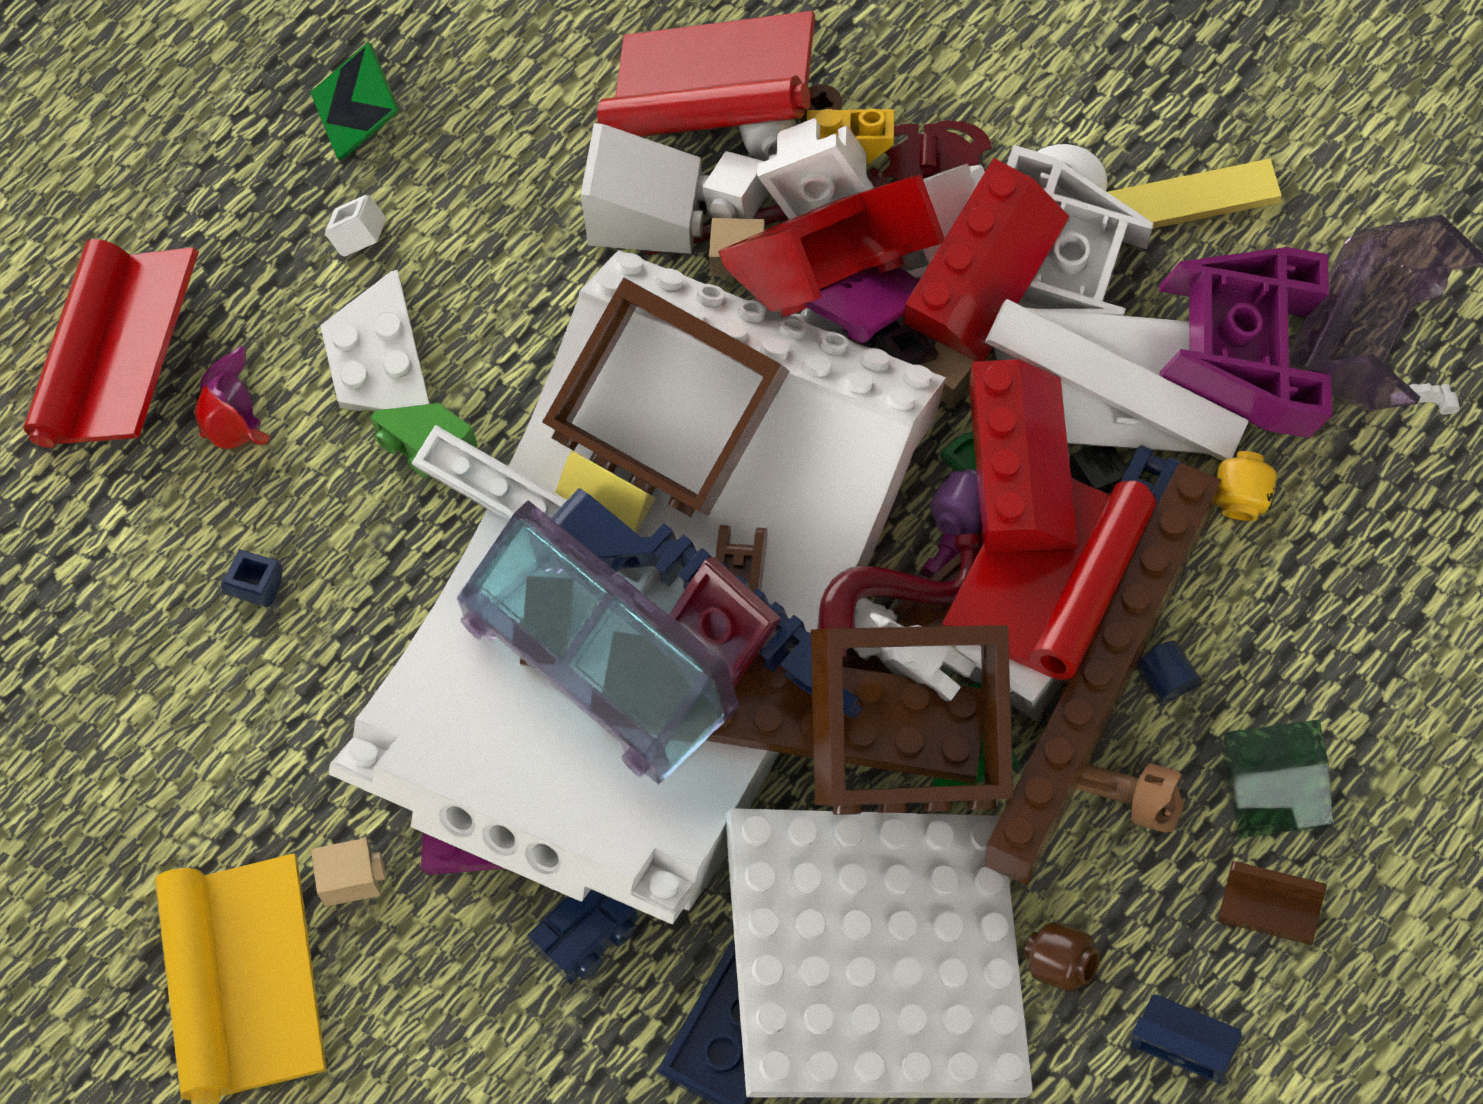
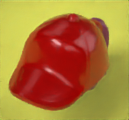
(225, 405)

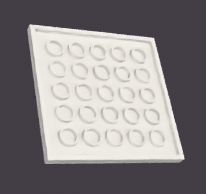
(874, 956)

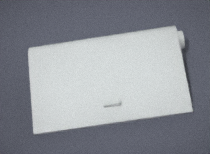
(1138, 339)

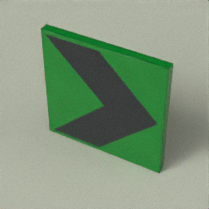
(354, 101)

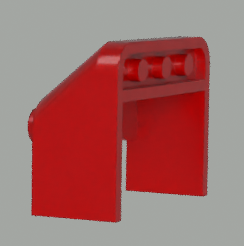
(857, 232)

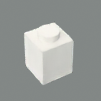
(734, 188)

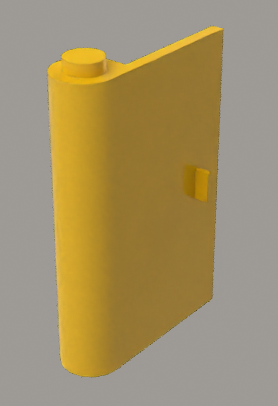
(239, 978)

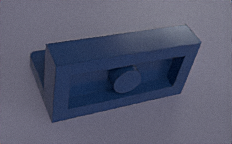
(1186, 1038)

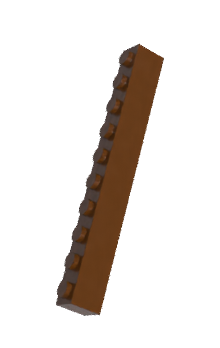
(1102, 675)

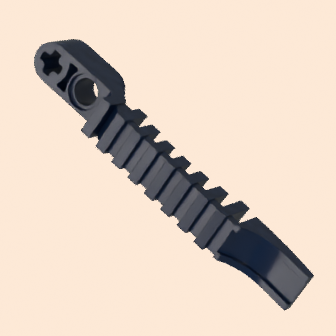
(624, 549)

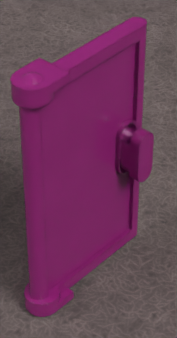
(866, 301)

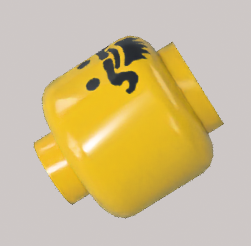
(1246, 486)

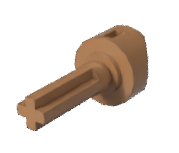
(1151, 793)

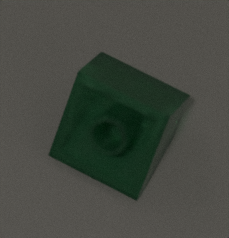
(1278, 778)

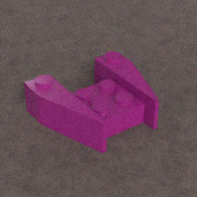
(1242, 336)

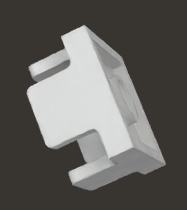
(813, 170)

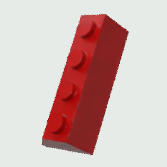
(985, 260)
(1021, 458)

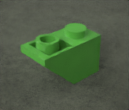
(408, 428)

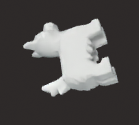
(922, 664)

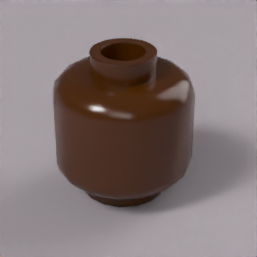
(1062, 956)

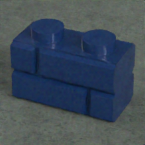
(581, 932)

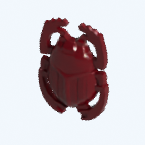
(933, 151)

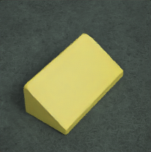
(614, 493)

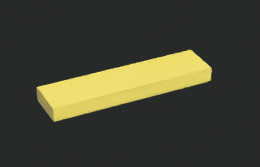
(1204, 194)

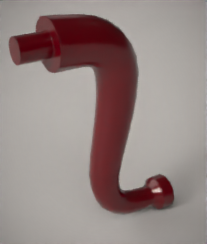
(855, 583)

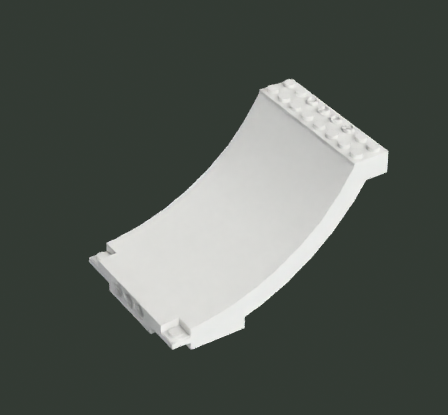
(510, 761)

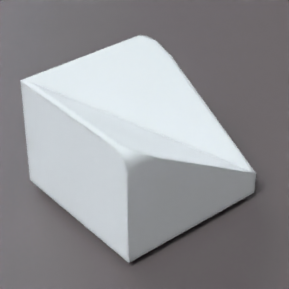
(355, 225)

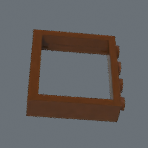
(592, 360)
(829, 718)

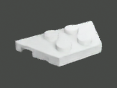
(375, 351)

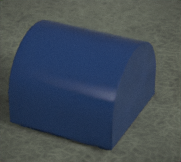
(253, 578)
(1168, 672)

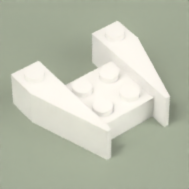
(1087, 250)

